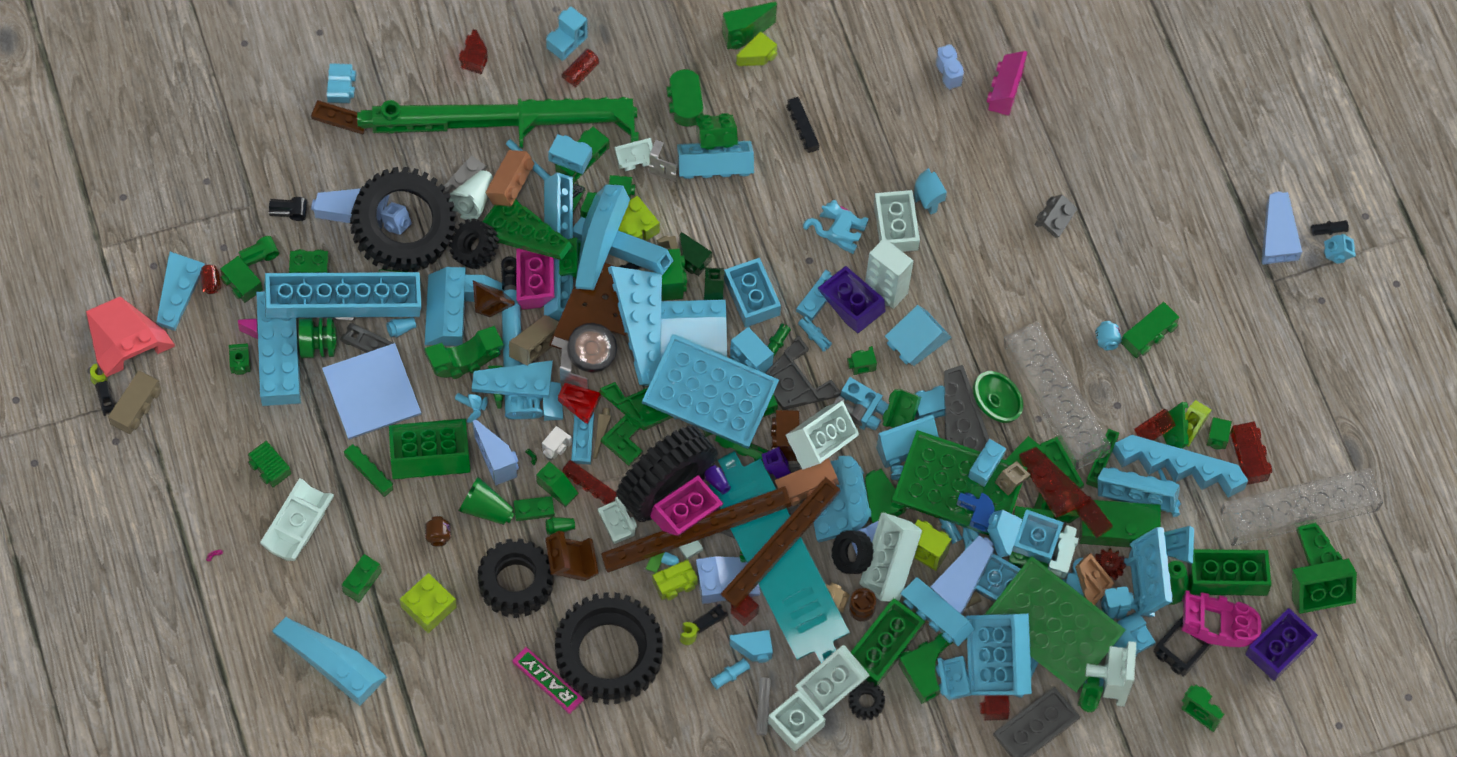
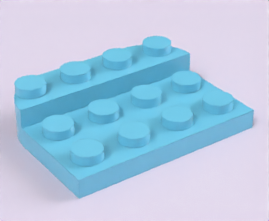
(850, 507)
(1150, 573)

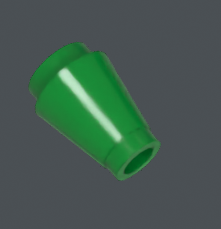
(559, 524)

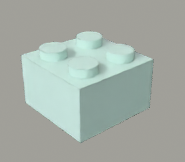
(796, 721)

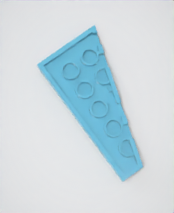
(641, 316)

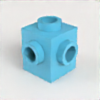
(1339, 248)

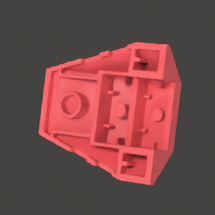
(121, 333)

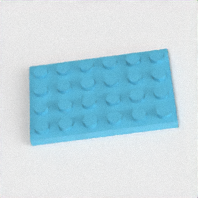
(710, 391)

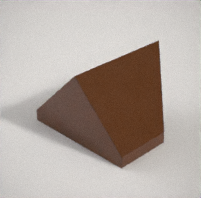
(490, 300)

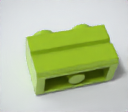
(675, 580)

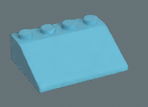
(695, 321)
(999, 654)

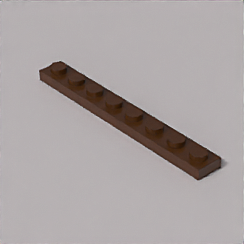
(780, 542)

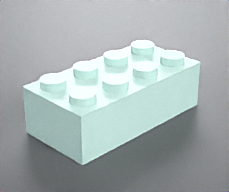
(889, 272)
(822, 435)

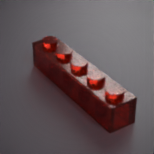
(589, 483)

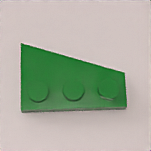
(1316, 545)

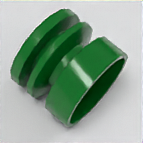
(317, 337)

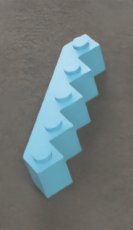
(1180, 463)

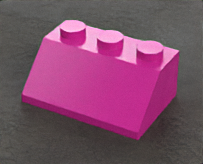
(1006, 83)
(534, 279)
(685, 507)

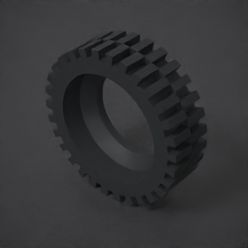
(395, 253)
(665, 470)
(608, 612)

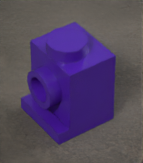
(776, 463)

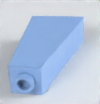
(339, 204)
(1280, 231)
(962, 577)

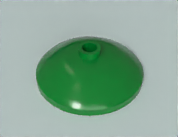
(998, 396)

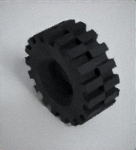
(464, 239)

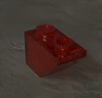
(475, 54)

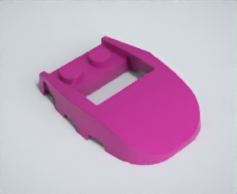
(1238, 622)

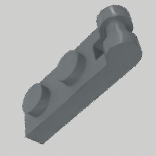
(365, 340)

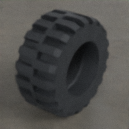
(515, 554)

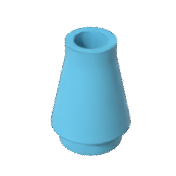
(400, 326)

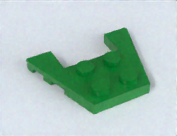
(633, 408)

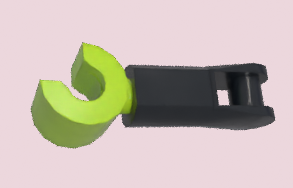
(102, 389)
(701, 624)

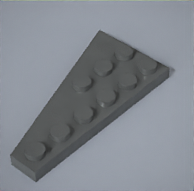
(962, 415)

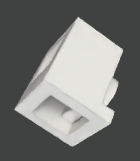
(556, 443)

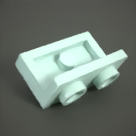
(633, 154)
(617, 521)

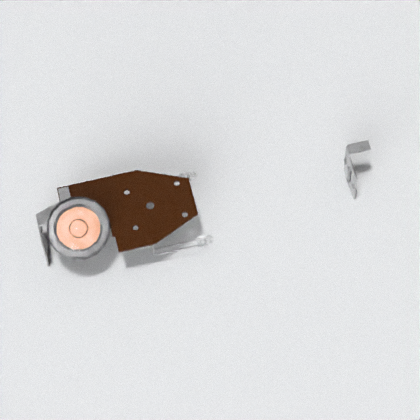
(586, 331)

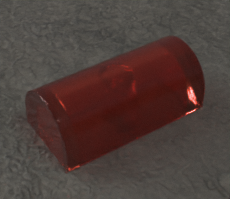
(580, 68)

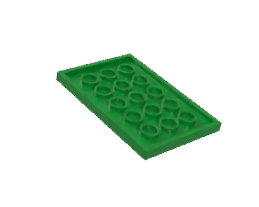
(937, 475)
(1063, 624)

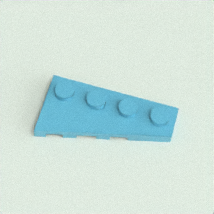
(179, 284)
(515, 380)

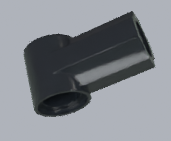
(293, 208)

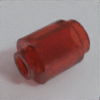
(210, 279)

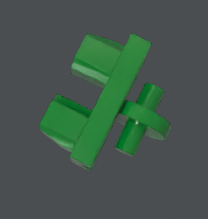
(1090, 694)

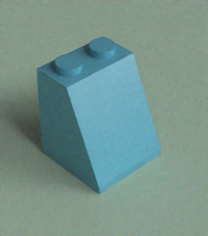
(917, 336)

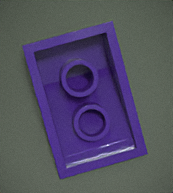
(853, 299)

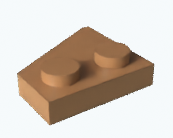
(1092, 578)

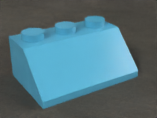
(895, 443)

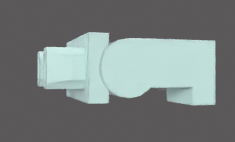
(1063, 552)

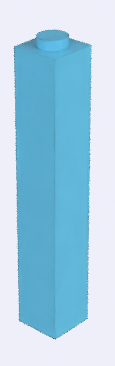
(634, 250)

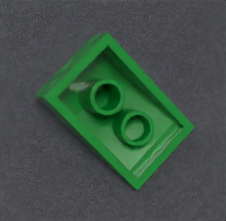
(746, 23)

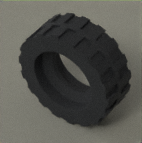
(864, 552)

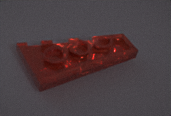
(1056, 488)

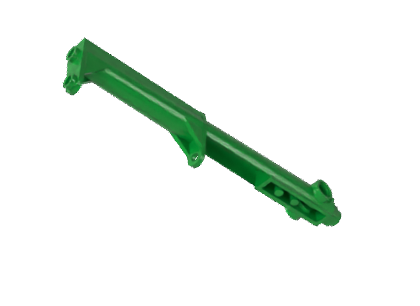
(525, 114)

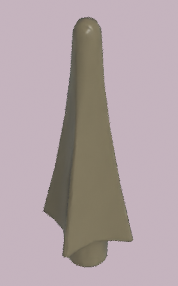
(603, 423)

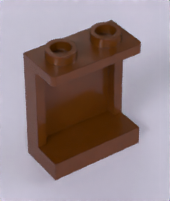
(571, 557)

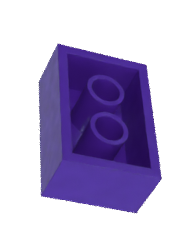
(1281, 644)

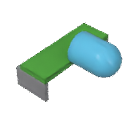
(655, 562)

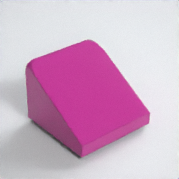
(249, 327)

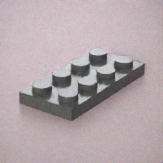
(1037, 725)

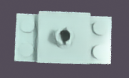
(1117, 672)

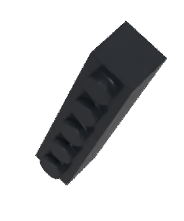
(802, 124)

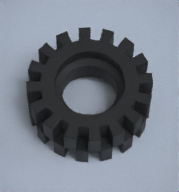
(866, 712)

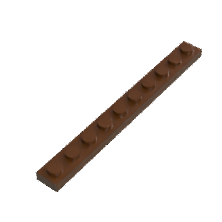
(710, 525)

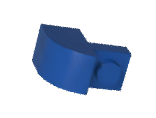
(981, 507)

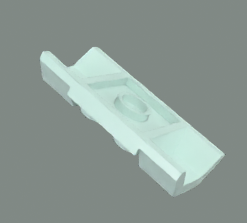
(296, 521)

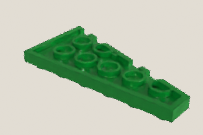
(525, 230)

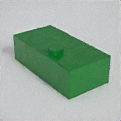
(1128, 523)
(1230, 572)
(887, 640)

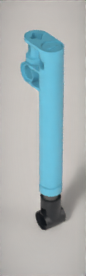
(515, 406)

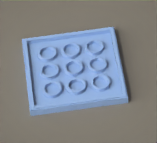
(371, 391)

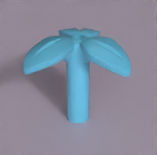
(474, 402)

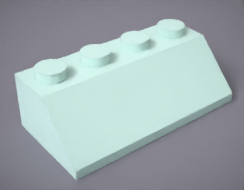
(892, 557)

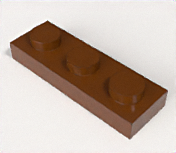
(336, 117)

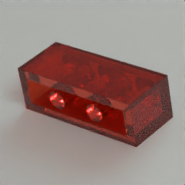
(1251, 452)

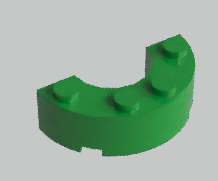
(466, 357)

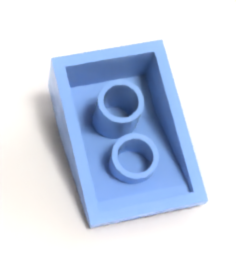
(496, 454)
(716, 574)

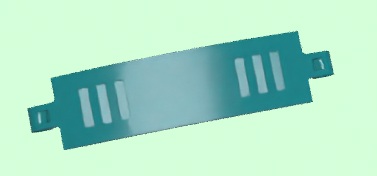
(794, 584)

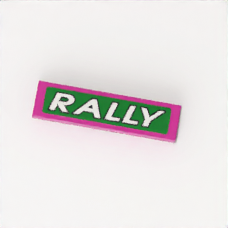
(547, 680)

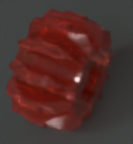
(1111, 558)

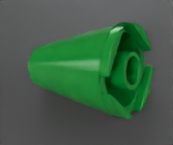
(486, 504)
(1178, 581)

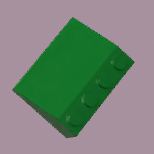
(429, 449)

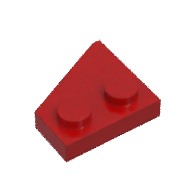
(579, 400)

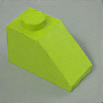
(757, 51)
(1196, 416)

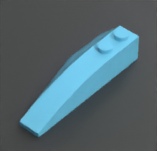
(599, 233)
(332, 659)

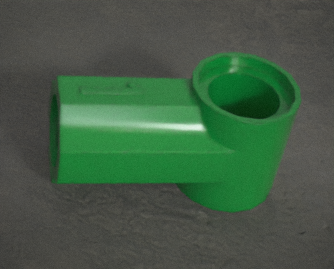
(263, 250)

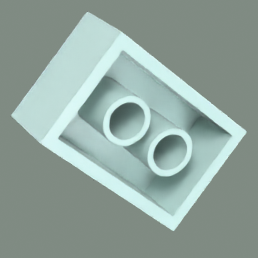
(897, 219)
(832, 680)

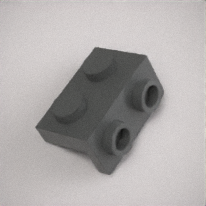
(1056, 215)

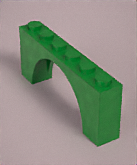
(920, 668)

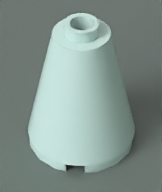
(470, 197)

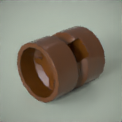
(862, 604)

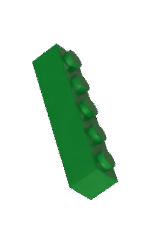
(1099, 464)
(368, 470)

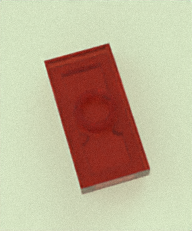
(1155, 426)
(1094, 518)

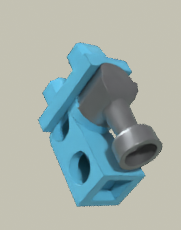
(866, 403)

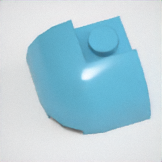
(929, 191)
(1135, 632)

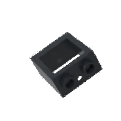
(1176, 664)

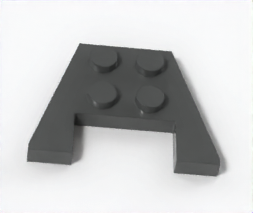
(793, 386)

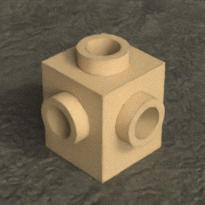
(839, 596)

